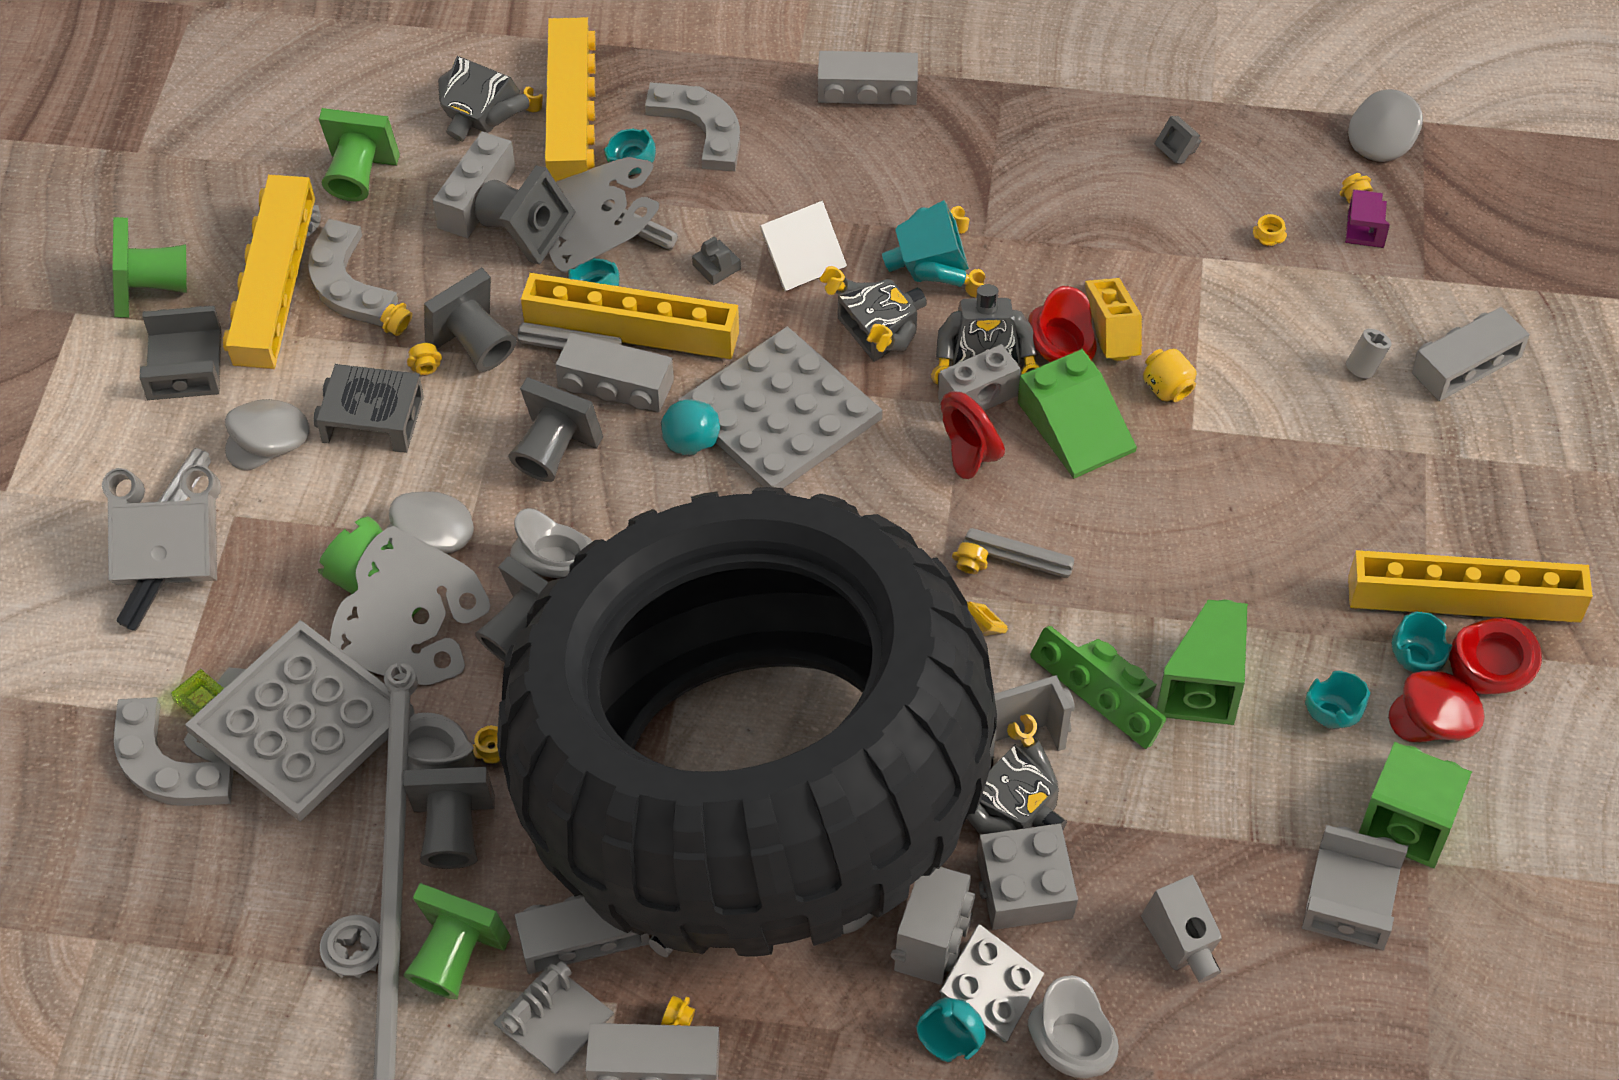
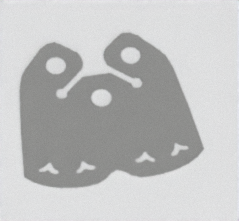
(590, 228)
(386, 601)

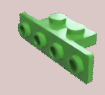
(1103, 682)

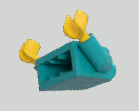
(933, 248)

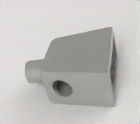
(1184, 927)

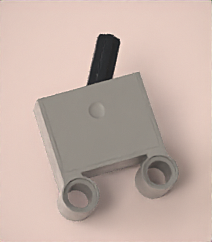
(159, 539)

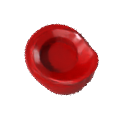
(1063, 324)
(970, 434)
(1495, 656)
(1436, 708)

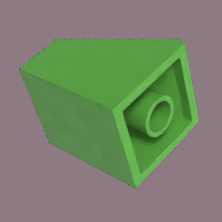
(1208, 667)
(1416, 802)

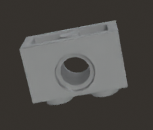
(986, 377)

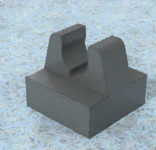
(1178, 139)
(715, 261)

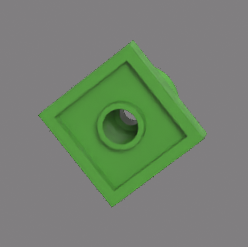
(354, 144)
(144, 267)
(450, 943)

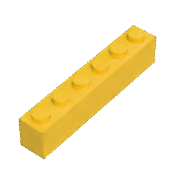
(568, 97)
(269, 272)
(632, 315)
(1469, 586)

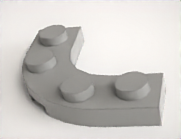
(706, 111)
(335, 285)
(157, 774)

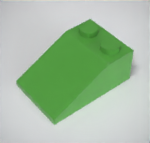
(1075, 413)

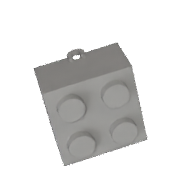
(1026, 876)
(934, 925)

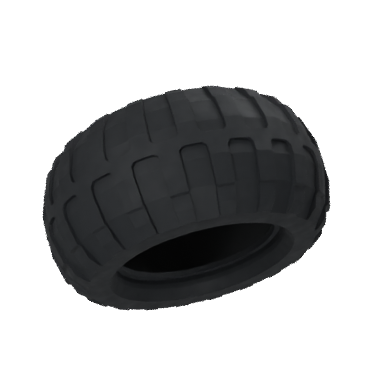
(774, 844)

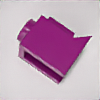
(1366, 219)

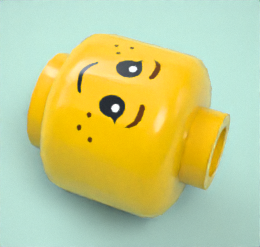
(1169, 375)

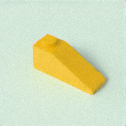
(1115, 318)

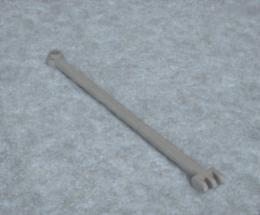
(392, 871)

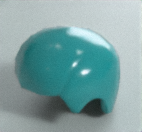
(632, 144)
(596, 271)
(690, 426)
(1421, 642)
(1338, 700)
(951, 1029)

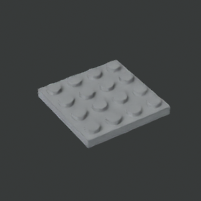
(784, 409)
(297, 720)

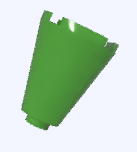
(345, 552)

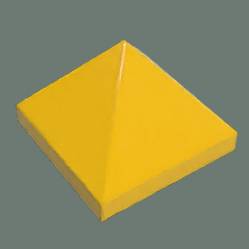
(986, 619)

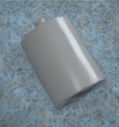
(1368, 353)

